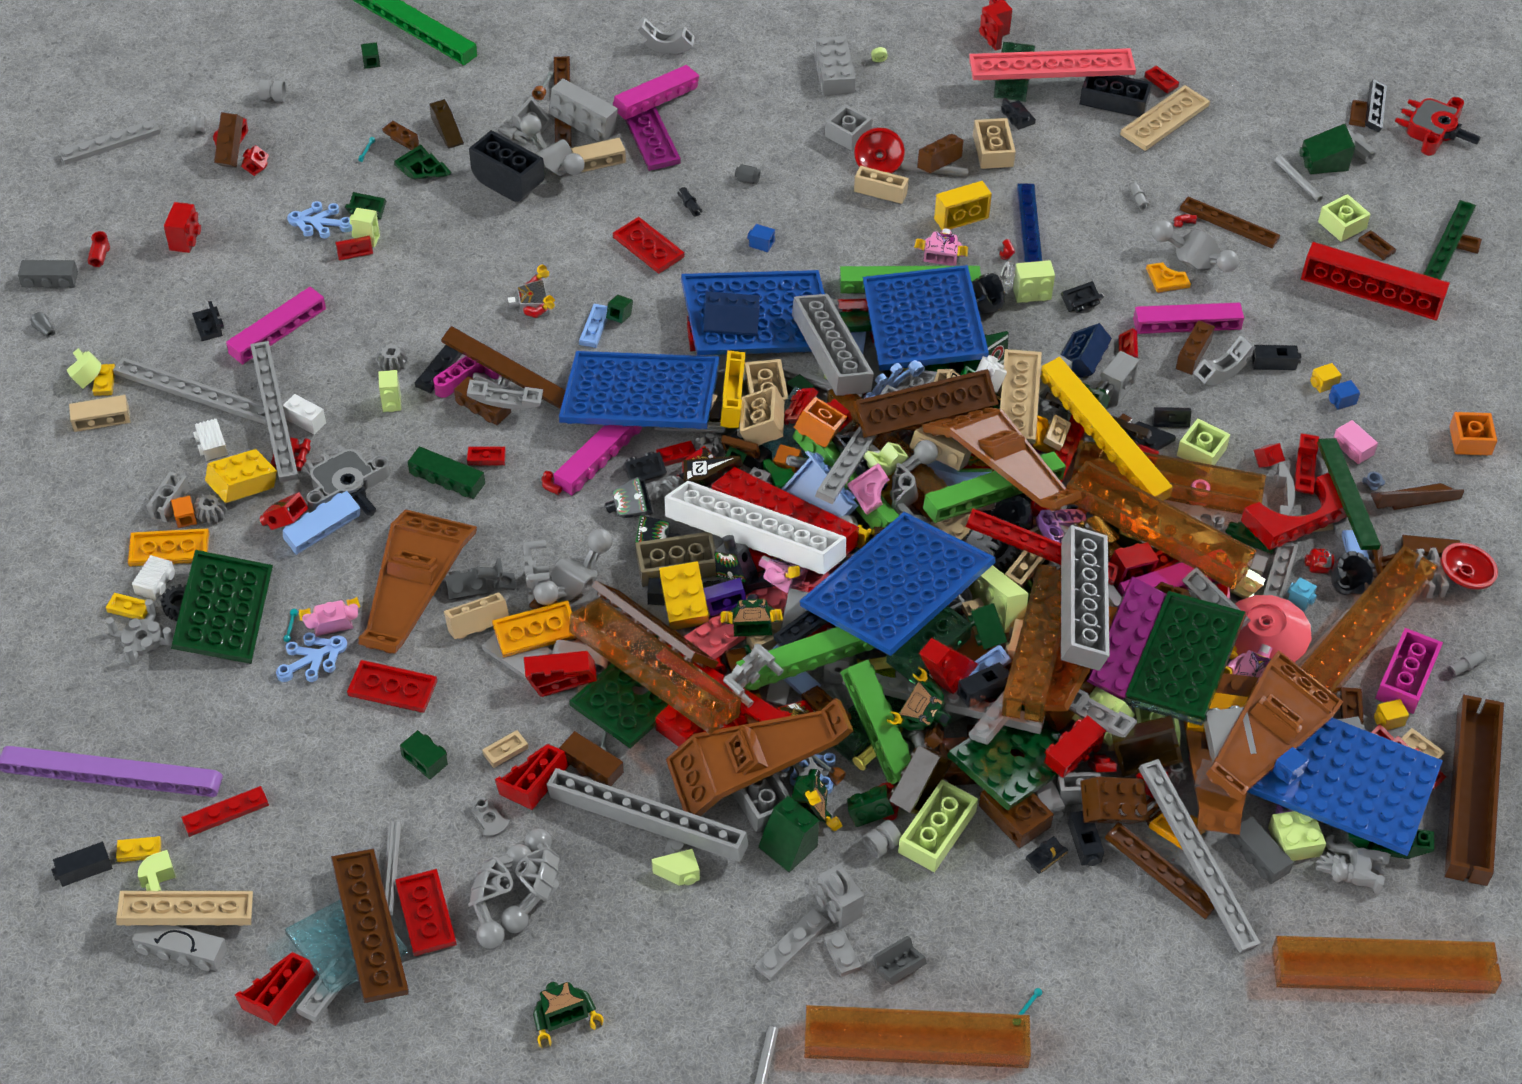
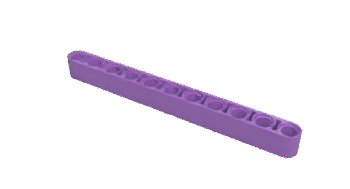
(110, 771)

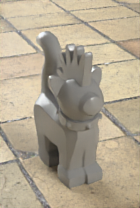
(1363, 867)

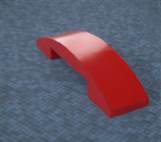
(1305, 464)

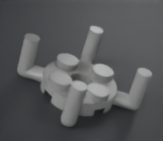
(532, 572)
(136, 627)
(750, 671)

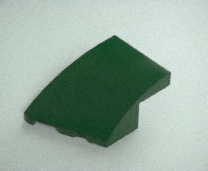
(421, 164)

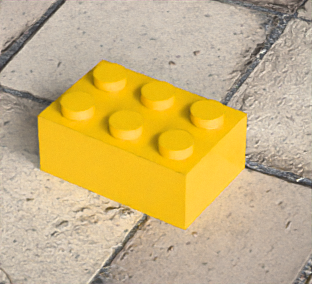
(962, 205)
(240, 475)
(684, 595)

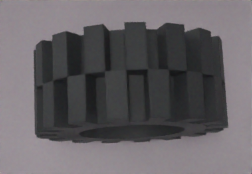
(169, 598)

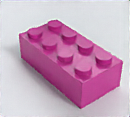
(1409, 669)

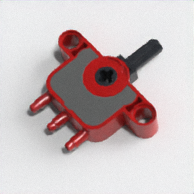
(1435, 123)

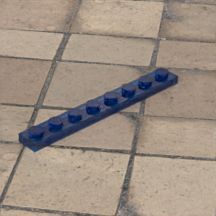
(1029, 222)

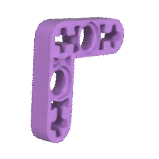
(1049, 521)

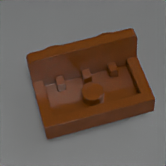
(401, 135)

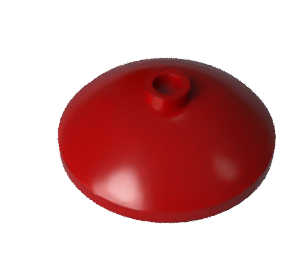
(882, 142)
(1469, 566)

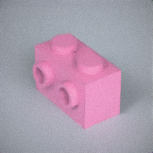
(1355, 442)

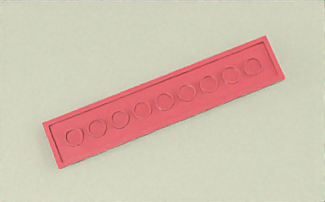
(1052, 64)
(718, 637)

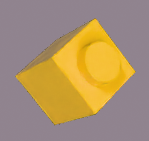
(1325, 377)
(1391, 714)

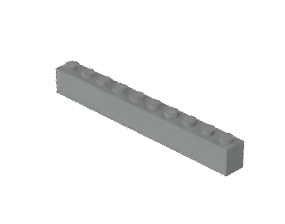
(648, 815)

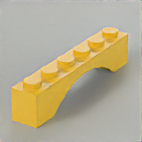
(732, 389)

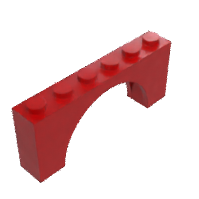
(1277, 529)

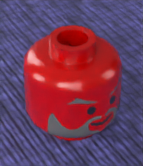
(1319, 561)

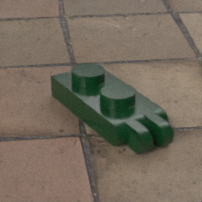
(1244, 535)

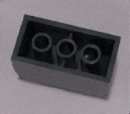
(506, 166)

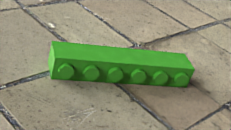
(874, 712)

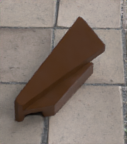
(1416, 496)

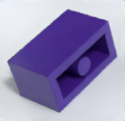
(724, 596)

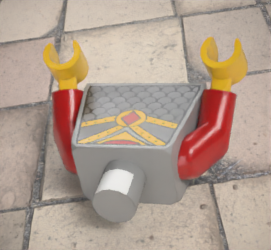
(532, 296)

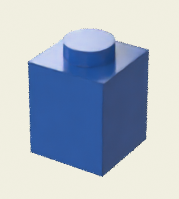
(761, 237)
(1344, 394)
(1290, 765)

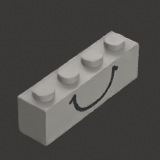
(181, 945)

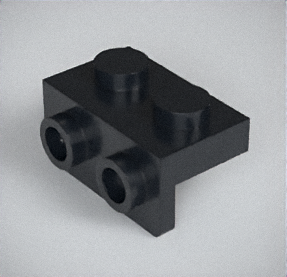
(1081, 296)

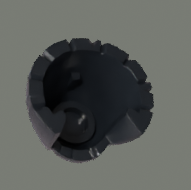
(989, 293)
(1015, 511)
(1352, 573)

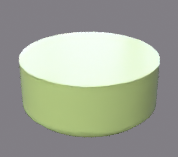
(879, 54)

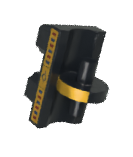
(1046, 854)

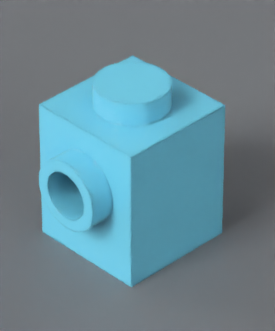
(1302, 593)

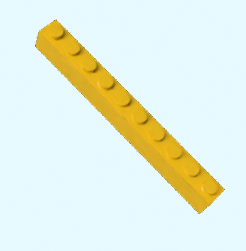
(1104, 429)

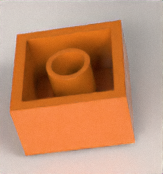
(820, 422)
(1473, 433)

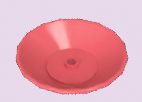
(1287, 628)

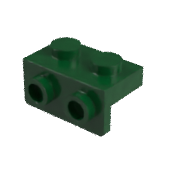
(366, 202)
(870, 805)

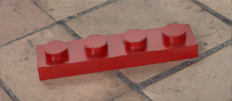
(225, 811)

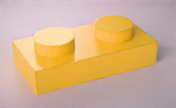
(104, 380)
(127, 606)
(137, 848)

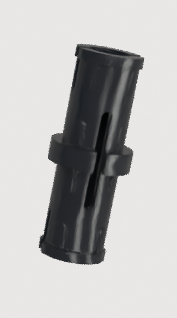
(689, 201)

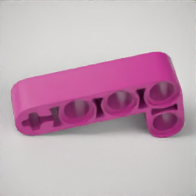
(452, 376)

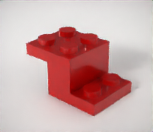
(995, 22)

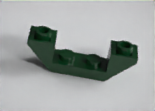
(1422, 844)

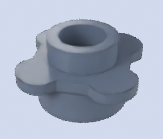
(1373, 480)

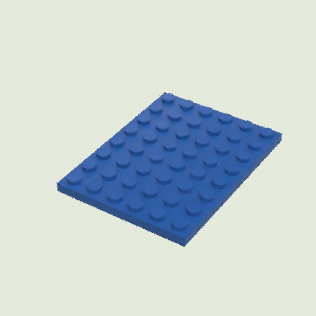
(925, 317)
(776, 324)
(640, 390)
(897, 583)
(1359, 785)

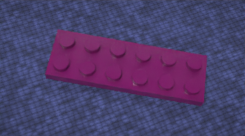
(653, 140)
(1128, 637)

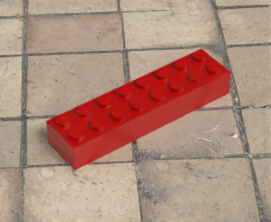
(1374, 281)
(758, 492)

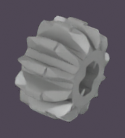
(392, 357)
(209, 508)

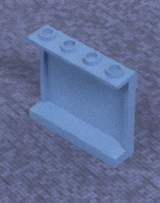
(808, 480)

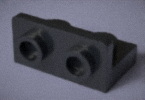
(1017, 114)
(208, 323)
(645, 467)

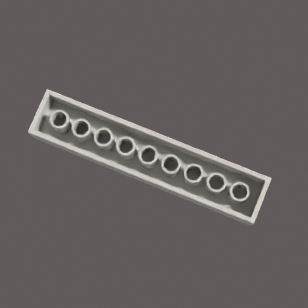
(756, 527)

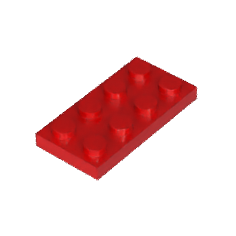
(648, 245)
(392, 686)
(425, 912)

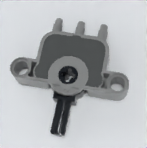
(344, 473)

